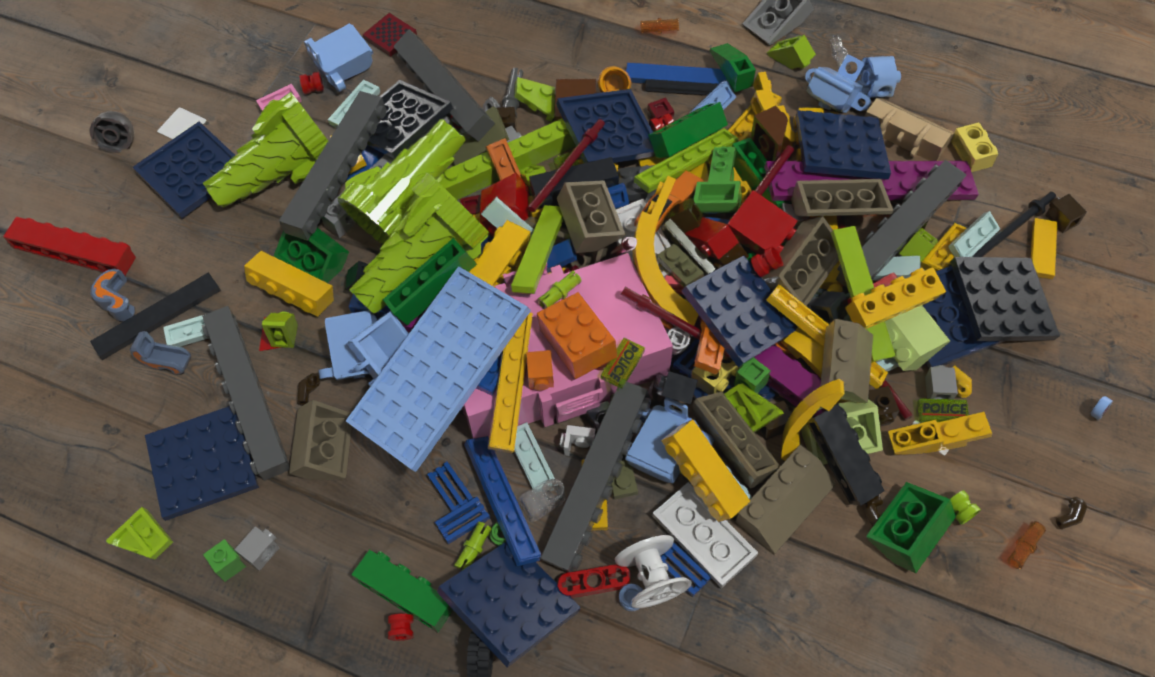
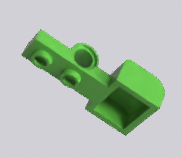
(721, 192)

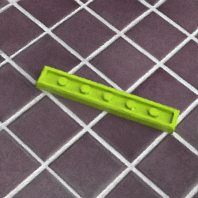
(684, 160)
(538, 250)
(860, 281)

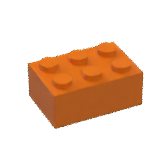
(577, 335)

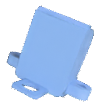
(340, 55)
(838, 88)
(339, 331)
(648, 451)

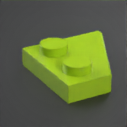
(536, 96)
(752, 407)
(141, 535)

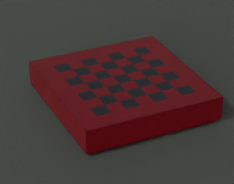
(387, 33)

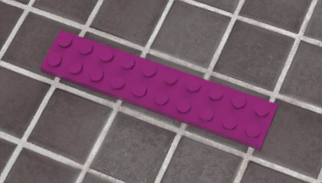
(903, 179)

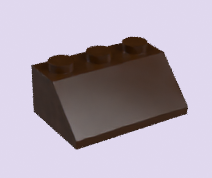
(769, 132)

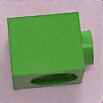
(753, 375)
(224, 560)

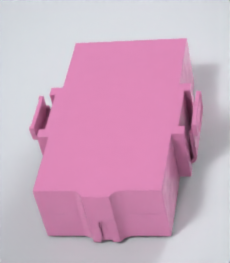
(573, 397)

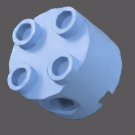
(879, 76)

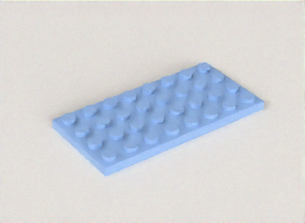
(437, 367)

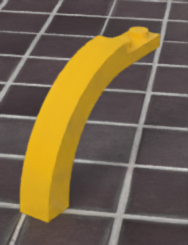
(646, 263)

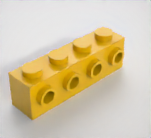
(289, 283)
(896, 298)
(705, 471)

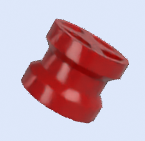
(400, 627)

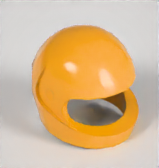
(614, 79)

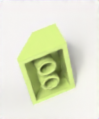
(915, 338)
(862, 418)

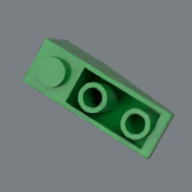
(735, 66)

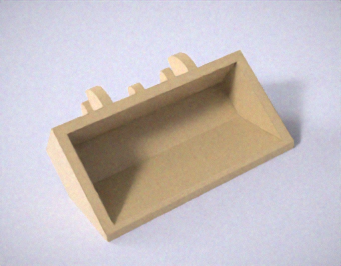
(910, 130)

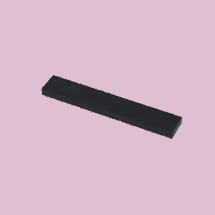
(155, 315)

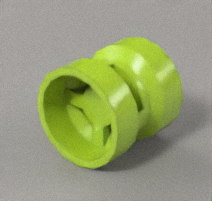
(963, 508)

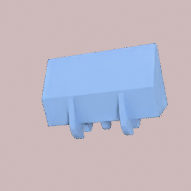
(377, 344)

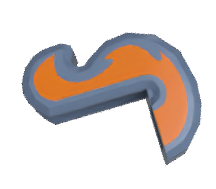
(105, 294)
(159, 355)

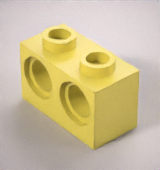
(974, 146)
(719, 384)

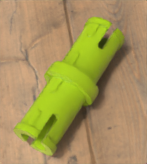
(559, 290)
(473, 546)

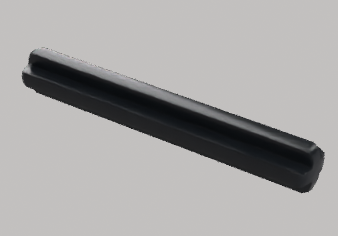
(679, 86)

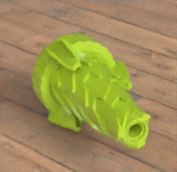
(282, 144)
(380, 196)
(427, 225)

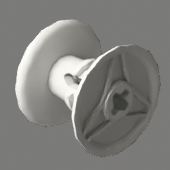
(647, 556)

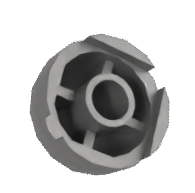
(112, 131)

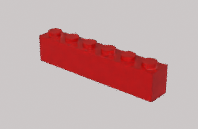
(69, 246)

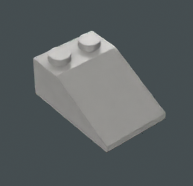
(777, 18)

